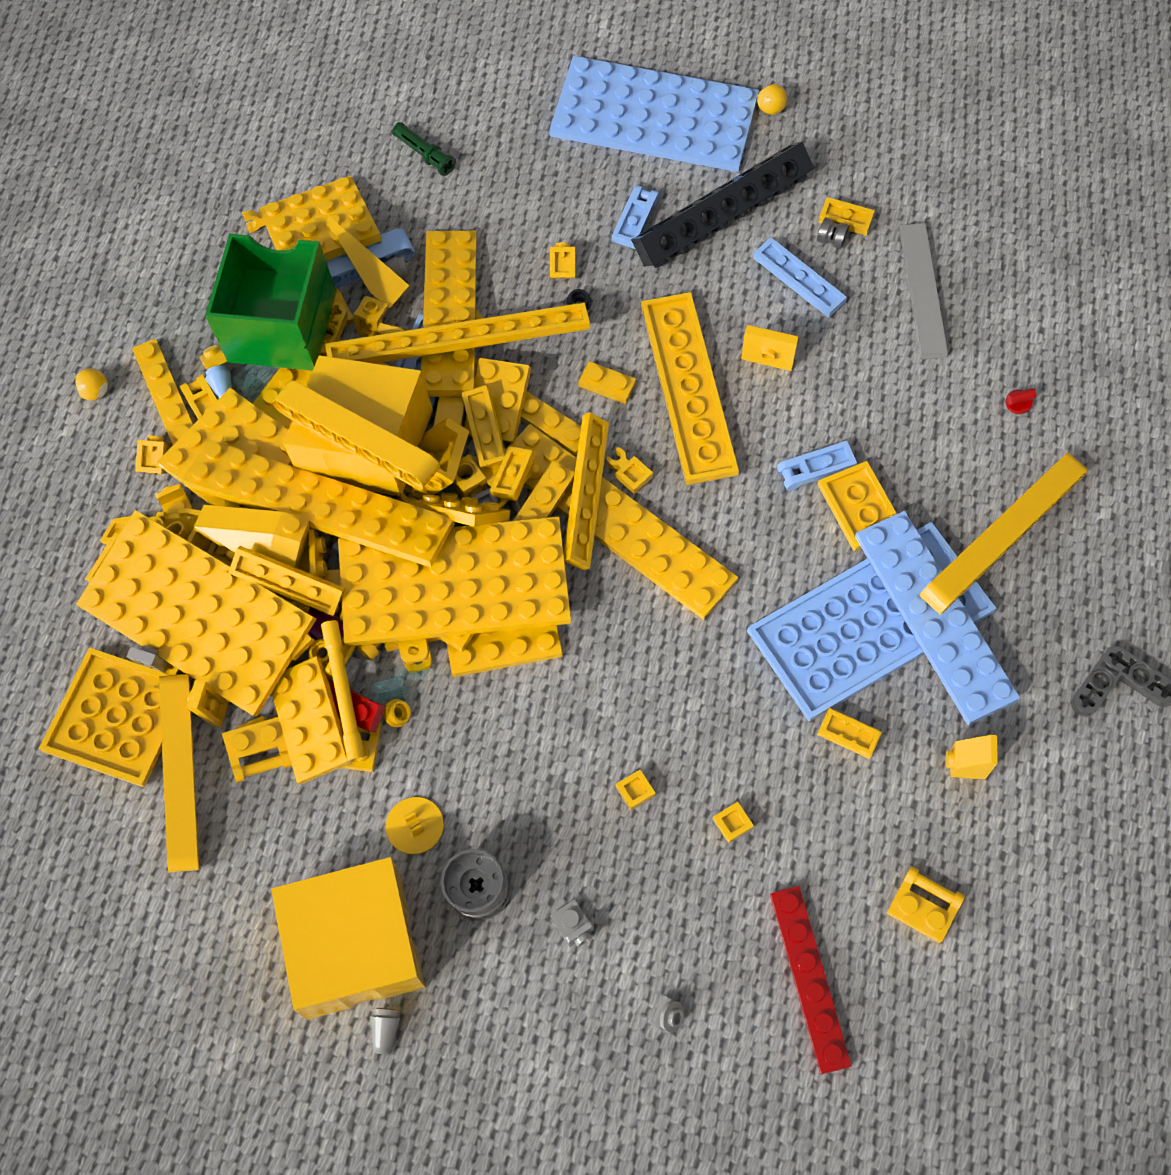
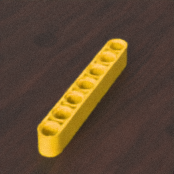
(356, 434)
(178, 774)

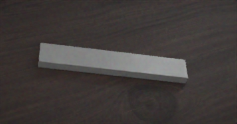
(923, 291)

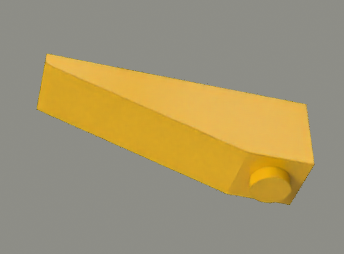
(179, 523)
(263, 531)

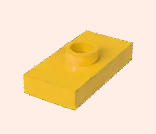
(849, 733)

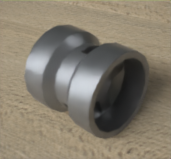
(827, 230)

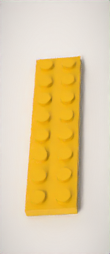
(449, 300)
(689, 389)

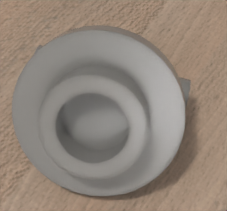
(668, 1015)

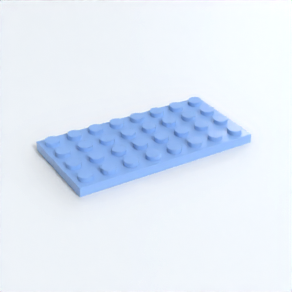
(654, 113)
(848, 633)

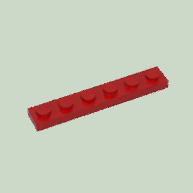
(810, 981)

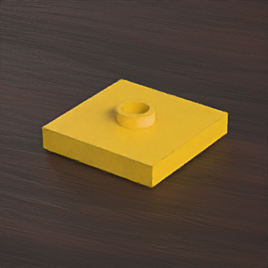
(769, 347)

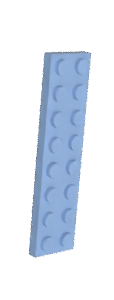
(948, 639)

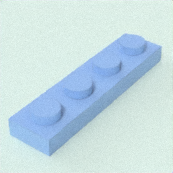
(799, 277)

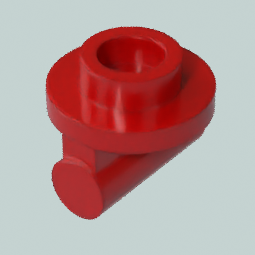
(1020, 400)

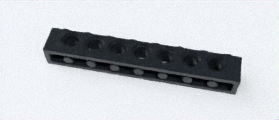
(797, 166)

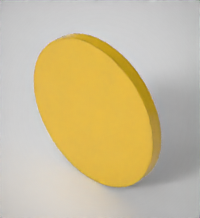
(414, 825)

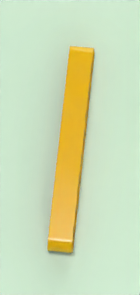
(1003, 533)

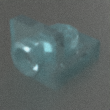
(389, 689)

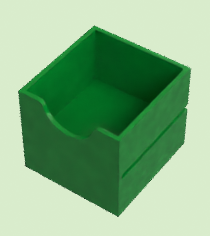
(271, 303)

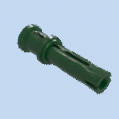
(431, 153)

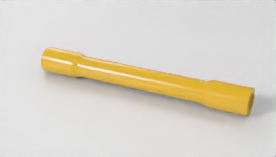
(351, 735)

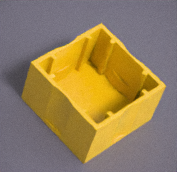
(379, 393)
(347, 938)

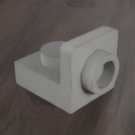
(147, 657)
(573, 924)

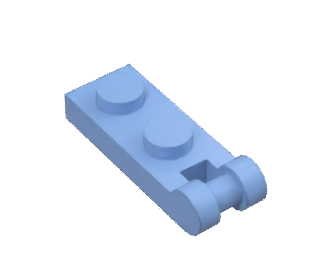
(635, 216)
(816, 465)

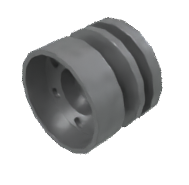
(470, 868)

